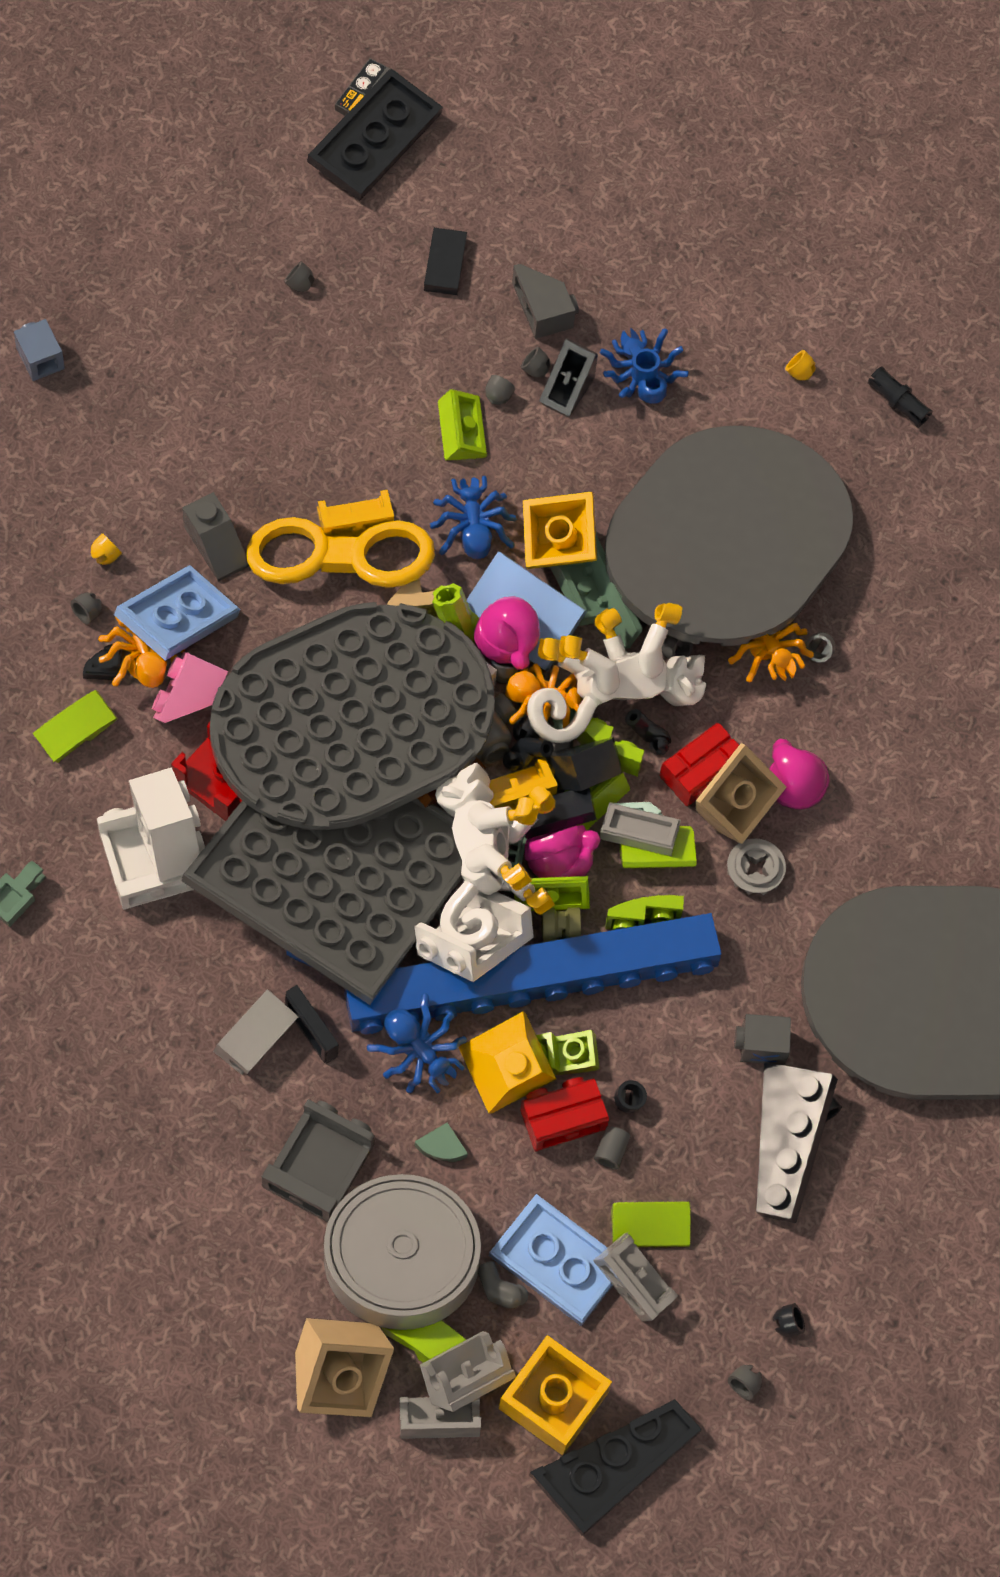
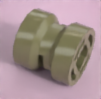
(560, 924)

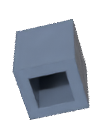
(39, 349)

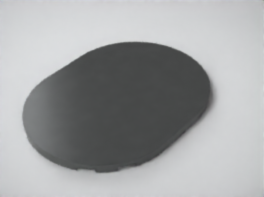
(731, 531)
(351, 715)
(911, 990)

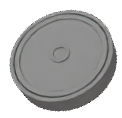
(402, 1251)

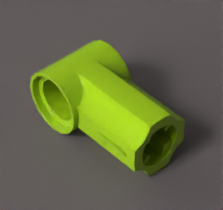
(453, 607)

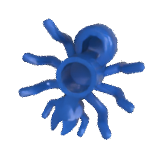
(645, 366)
(473, 522)
(417, 1043)

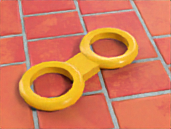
(340, 553)

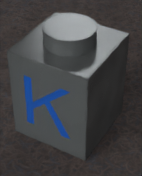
(763, 1039)

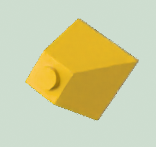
(559, 530)
(507, 1062)

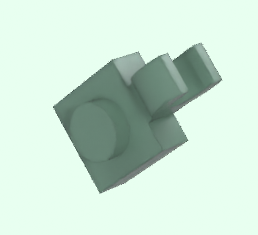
(15, 892)

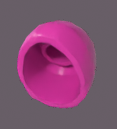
(508, 631)
(801, 773)
(562, 852)

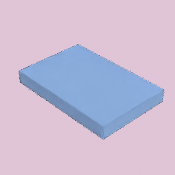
(506, 578)
(177, 612)
(554, 1259)

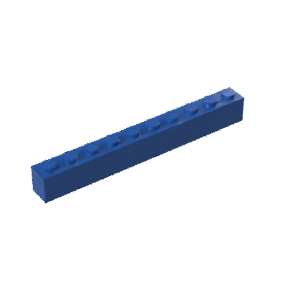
(548, 972)

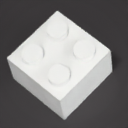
(166, 822)

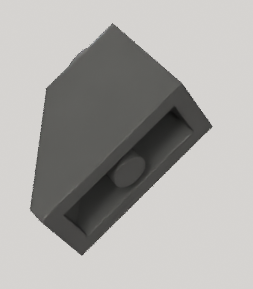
(544, 301)
(214, 536)

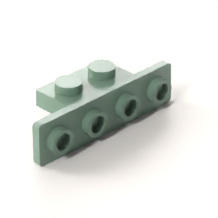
(591, 589)

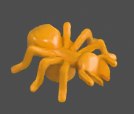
(772, 648)
(141, 663)
(525, 683)

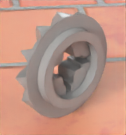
(756, 851)

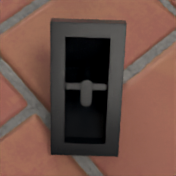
(570, 377)
(585, 764)

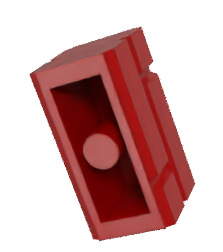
(698, 763)
(564, 1113)

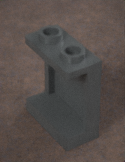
(319, 1160)

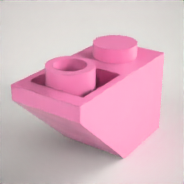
(190, 688)

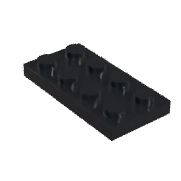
(374, 134)

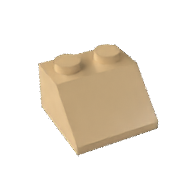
(739, 795)
(340, 1367)

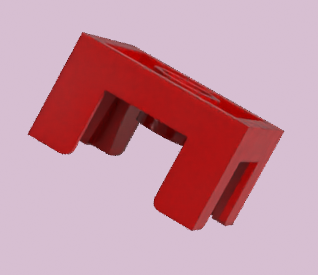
(205, 780)

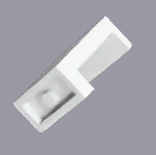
(130, 861)
(462, 959)

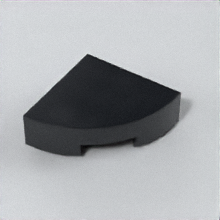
(103, 671)

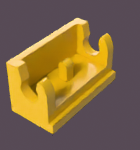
(355, 517)
(519, 784)

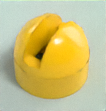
(801, 366)
(104, 550)

